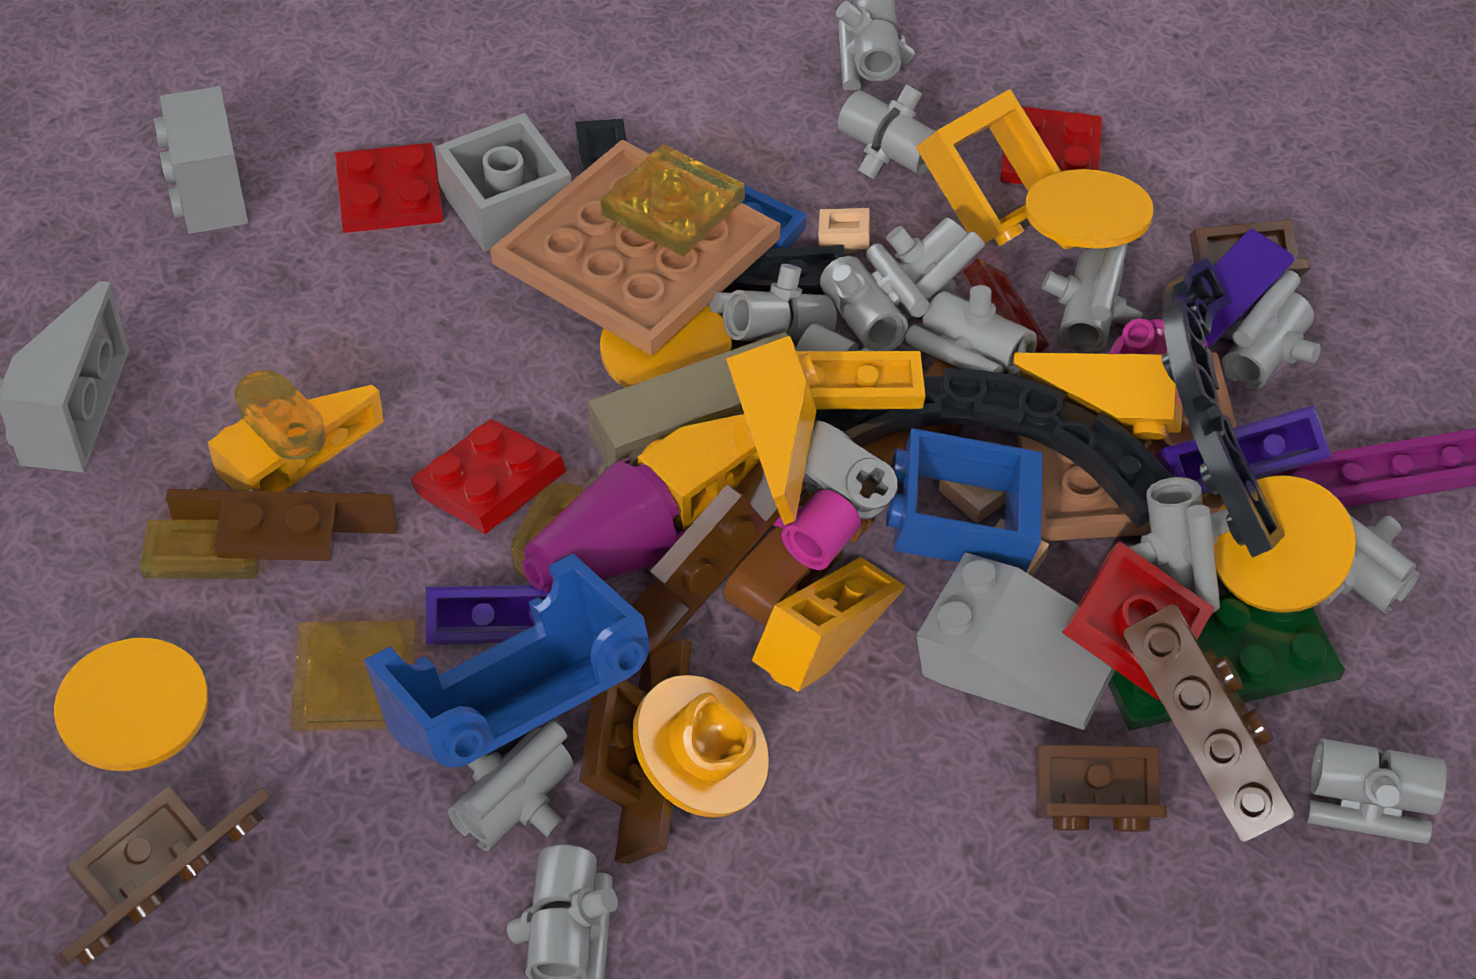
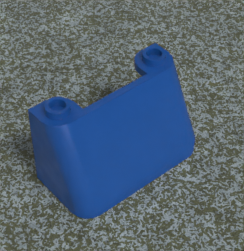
(577, 649)

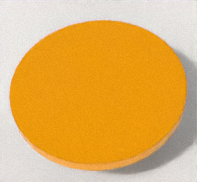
(1089, 209)
(695, 342)
(1305, 563)
(131, 704)
(700, 746)

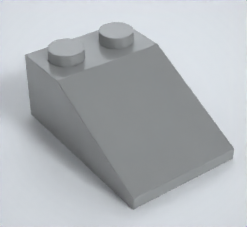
(65, 383)
(1004, 641)

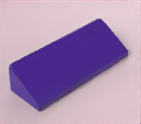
(1245, 275)
(1268, 446)
(478, 610)

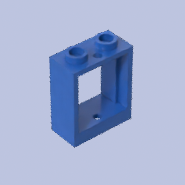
(974, 464)

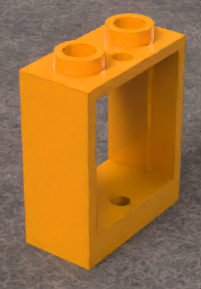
(1020, 145)

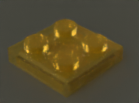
(672, 199)
(331, 675)

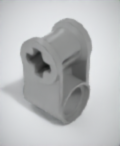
(843, 467)

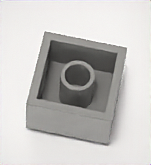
(200, 160)
(499, 177)

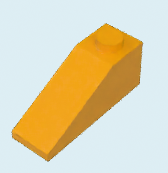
(1122, 386)
(779, 413)
(701, 461)
(250, 463)
(823, 622)

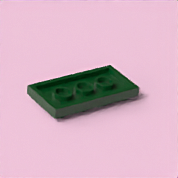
(1267, 648)

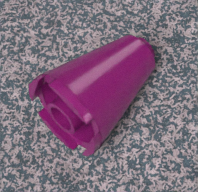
(612, 526)

